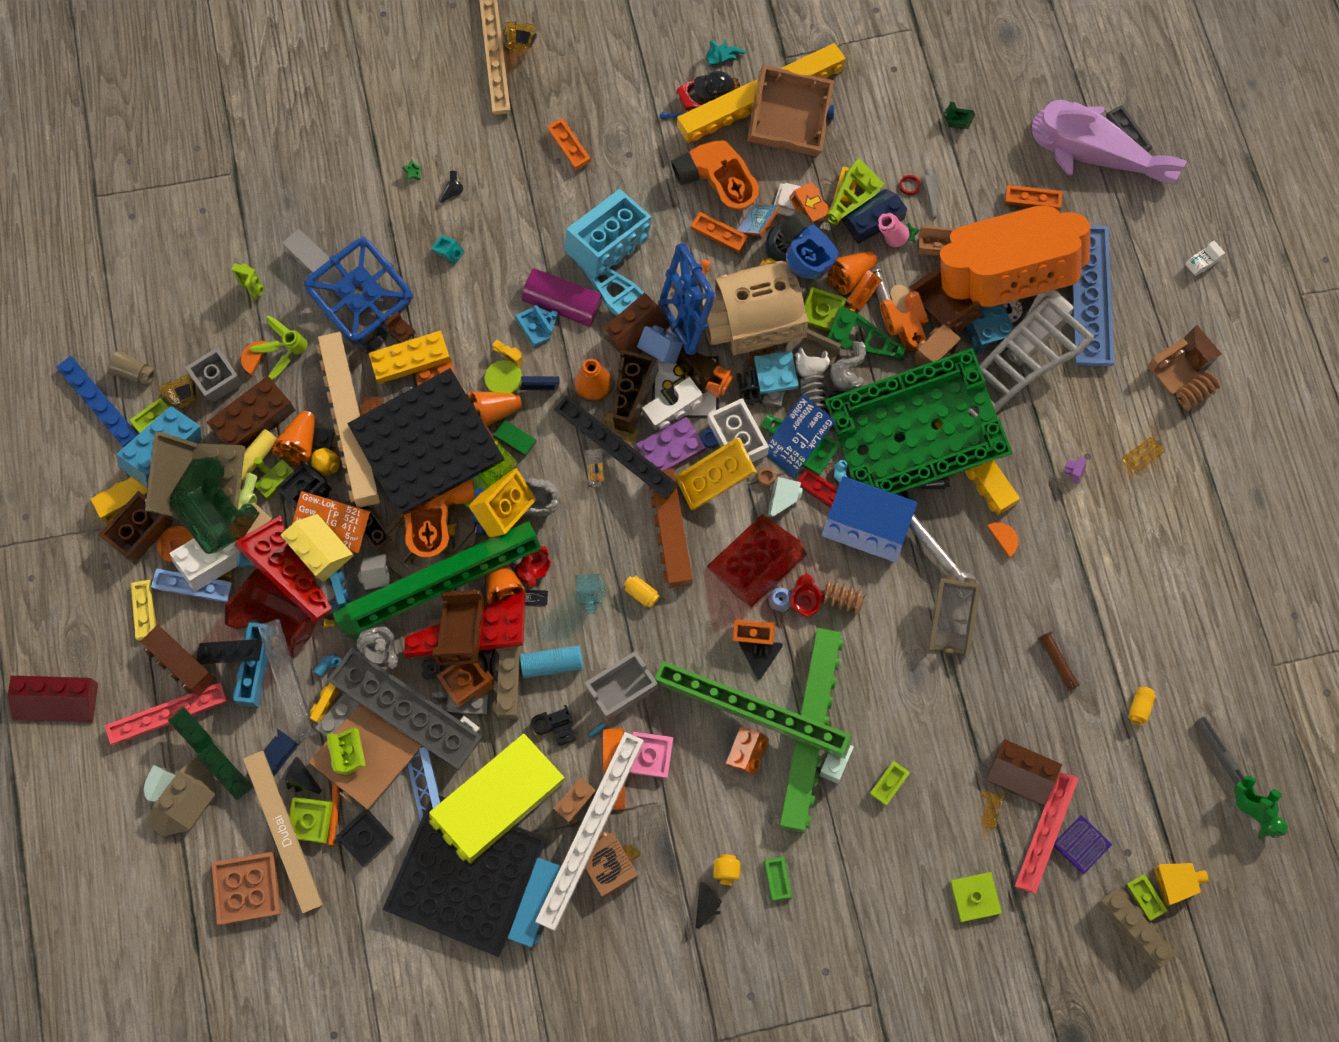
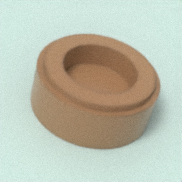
(766, 476)

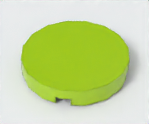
(503, 377)

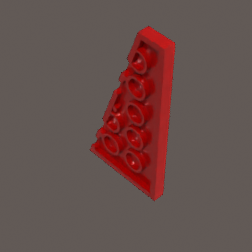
(284, 567)
(500, 628)

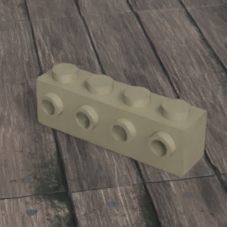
(508, 683)
(1136, 928)

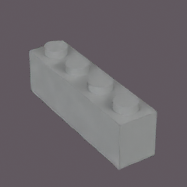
(310, 258)

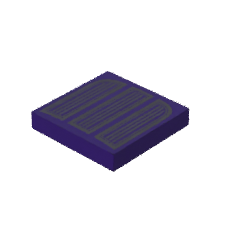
(1082, 844)

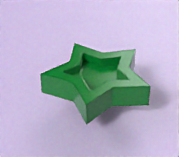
(412, 170)
(912, 232)

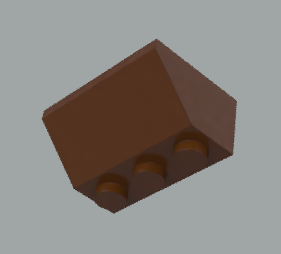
(628, 326)
(135, 529)
(1023, 772)

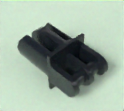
(749, 390)

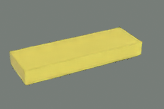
(143, 608)

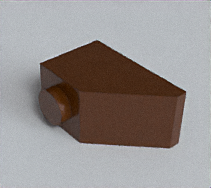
(1200, 350)

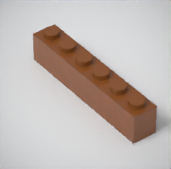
(672, 537)

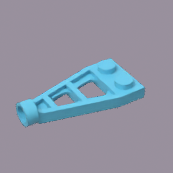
(621, 301)

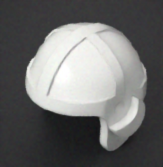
(810, 366)

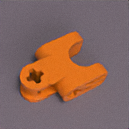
(907, 324)

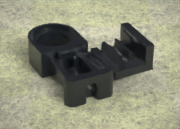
(559, 722)

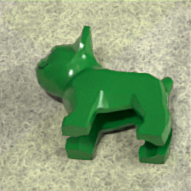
(1261, 808)

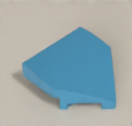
(536, 324)

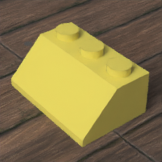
(317, 546)

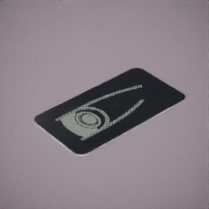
(536, 597)

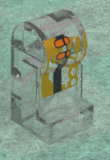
(595, 468)

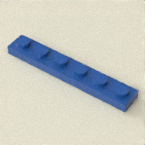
(97, 401)

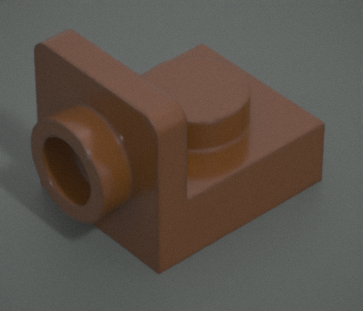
(399, 328)

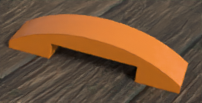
(611, 740)

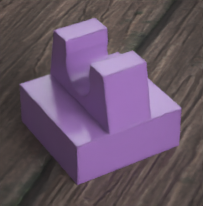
(1076, 469)

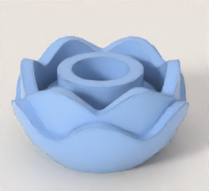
(774, 601)

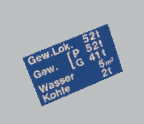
(799, 435)

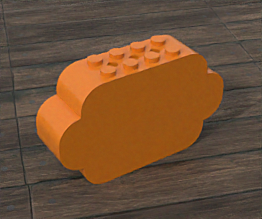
(1015, 255)

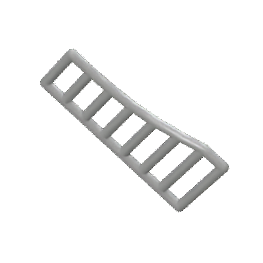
(1038, 370)

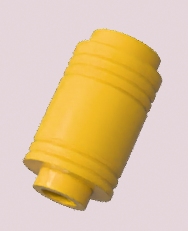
(641, 591)
(1142, 706)

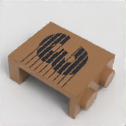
(609, 865)

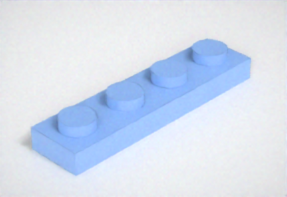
(175, 583)

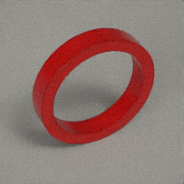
(909, 177)

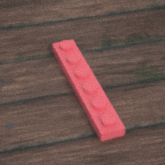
(157, 716)
(1046, 833)

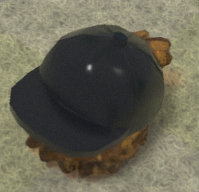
(714, 85)

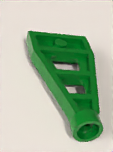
(843, 325)
(820, 456)

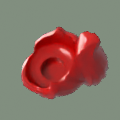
(533, 566)
(806, 596)

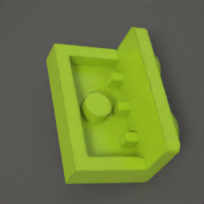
(249, 279)
(346, 751)

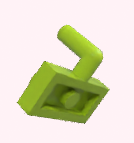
(272, 477)

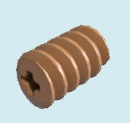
(1197, 389)
(843, 597)

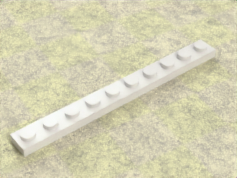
(589, 832)

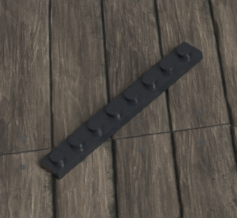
(616, 447)

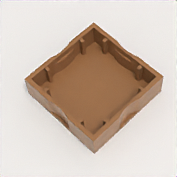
(790, 111)

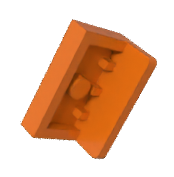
(747, 750)

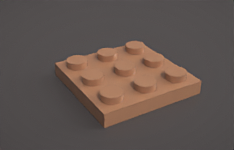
(246, 888)

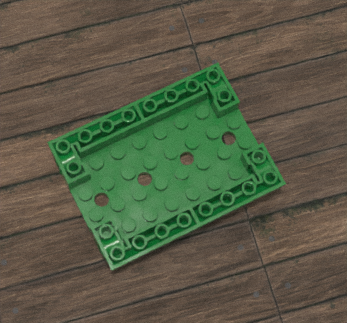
(909, 406)

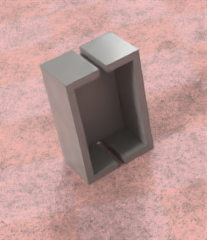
(621, 685)

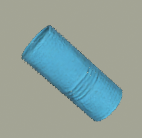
(543, 662)

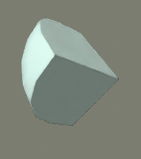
(156, 783)

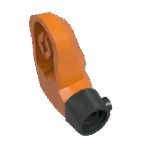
(723, 170)

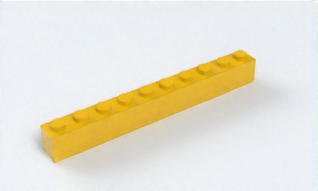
(739, 102)

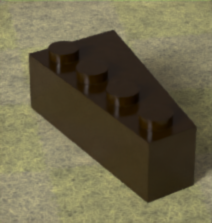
(633, 386)

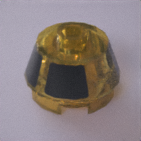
(519, 36)
(178, 392)

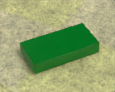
(515, 438)

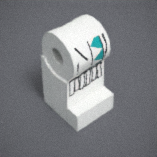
(1205, 259)

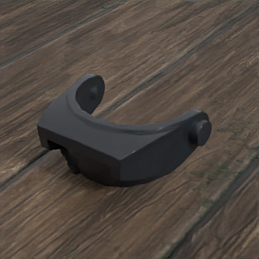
(382, 332)

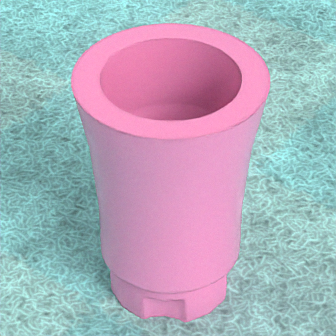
(893, 230)

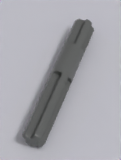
(1220, 750)

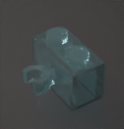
(590, 591)

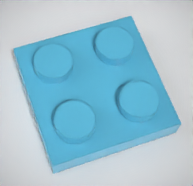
(776, 372)

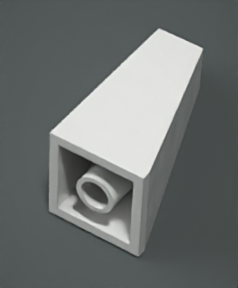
(1039, 331)

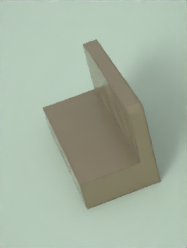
(815, 344)

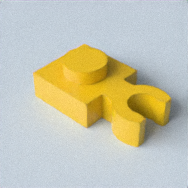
(509, 354)

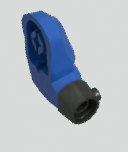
(810, 250)

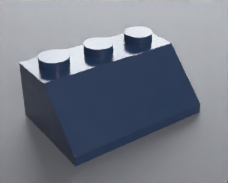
(864, 221)

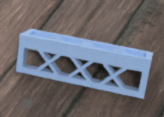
(430, 778)

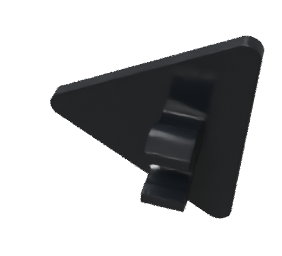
(760, 655)
(300, 778)
(707, 905)

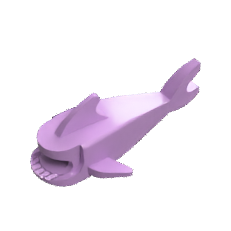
(1090, 138)

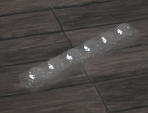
(286, 680)

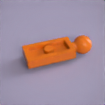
(863, 291)

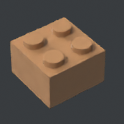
(941, 344)

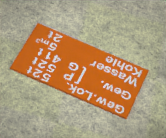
(344, 520)

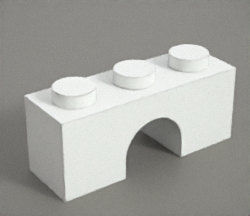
(661, 415)

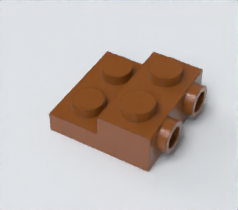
(466, 681)

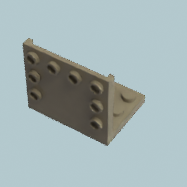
(171, 459)

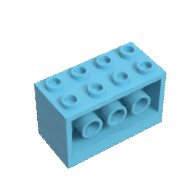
(607, 233)

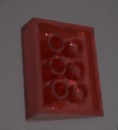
(757, 560)

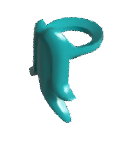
(719, 54)

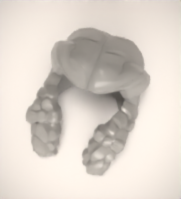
(840, 371)
(376, 644)

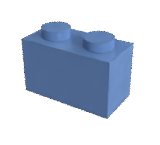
(660, 344)

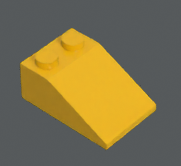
(502, 503)

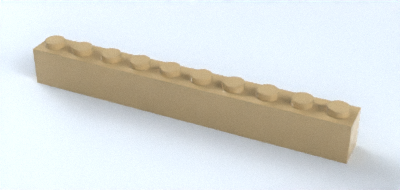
(344, 410)

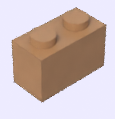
(575, 801)

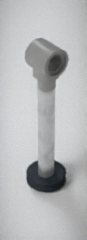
(937, 551)

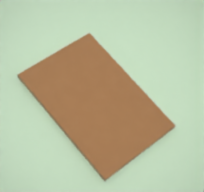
(385, 756)

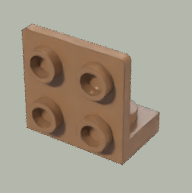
(1172, 367)

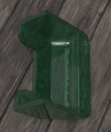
(206, 507)

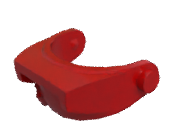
(685, 99)

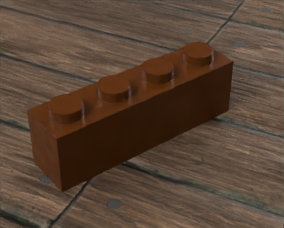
(178, 660)

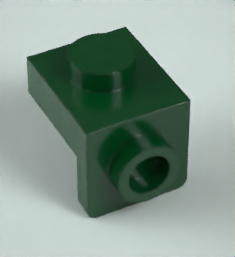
(958, 117)

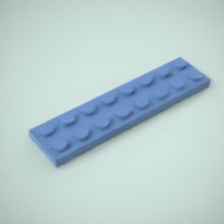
(1094, 304)

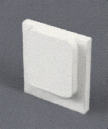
(782, 199)

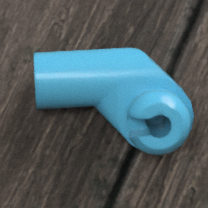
(840, 470)

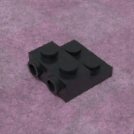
(304, 480)

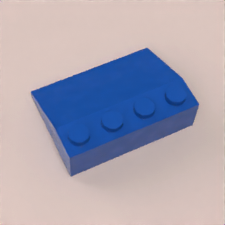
(869, 519)

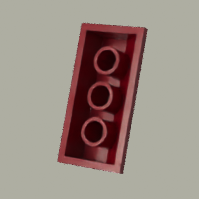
(52, 698)

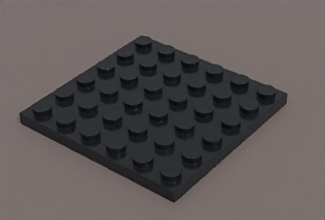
(425, 442)
(464, 898)

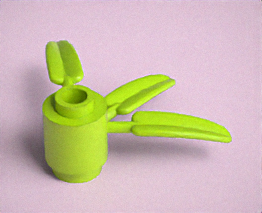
(291, 339)

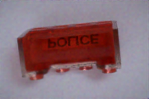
(264, 602)

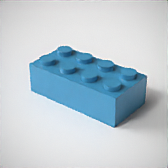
(136, 455)

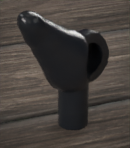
(452, 188)

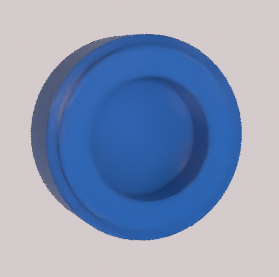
(709, 439)

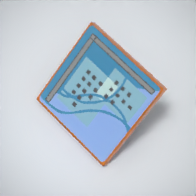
(758, 219)

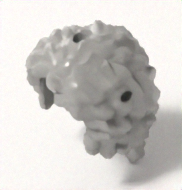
(546, 495)

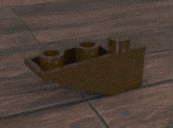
(698, 368)
(374, 530)

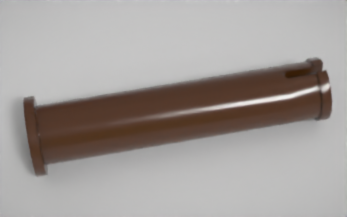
(1058, 661)

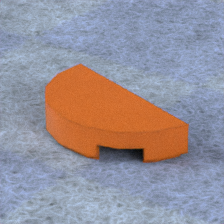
(250, 359)
(1005, 537)

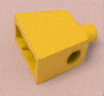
(1179, 881)

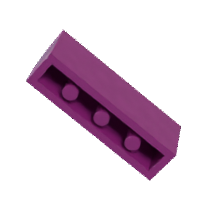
(561, 296)

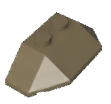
(183, 800)

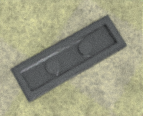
(1123, 120)

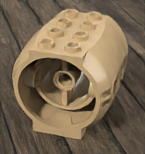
(757, 309)

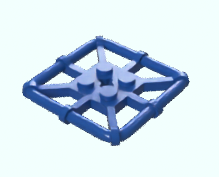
(346, 286)
(687, 298)

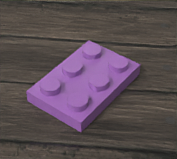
(672, 445)

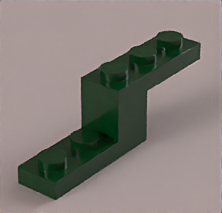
(210, 753)

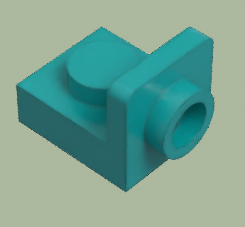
(448, 248)

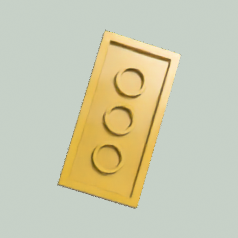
(409, 357)
(715, 474)

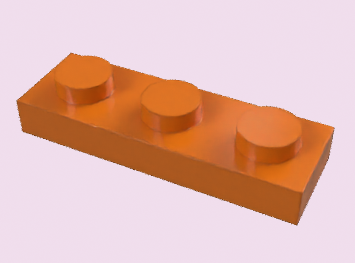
(568, 144)
(1032, 197)
(719, 232)

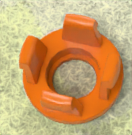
(726, 376)

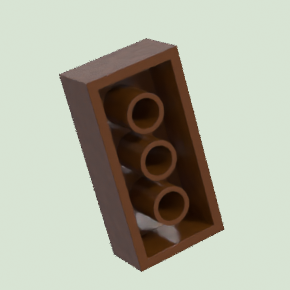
(251, 413)

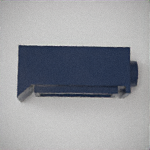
(279, 751)

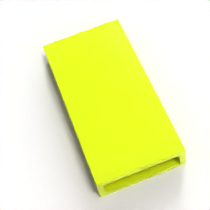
(496, 798)

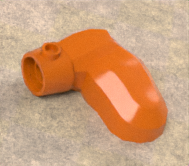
(427, 525)

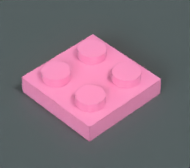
(653, 756)

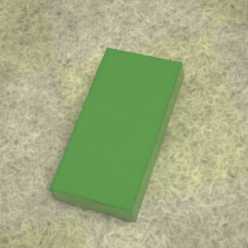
(777, 879)

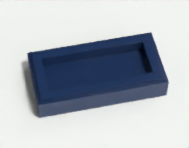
(539, 383)

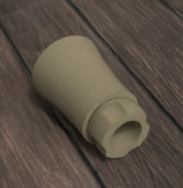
(130, 368)

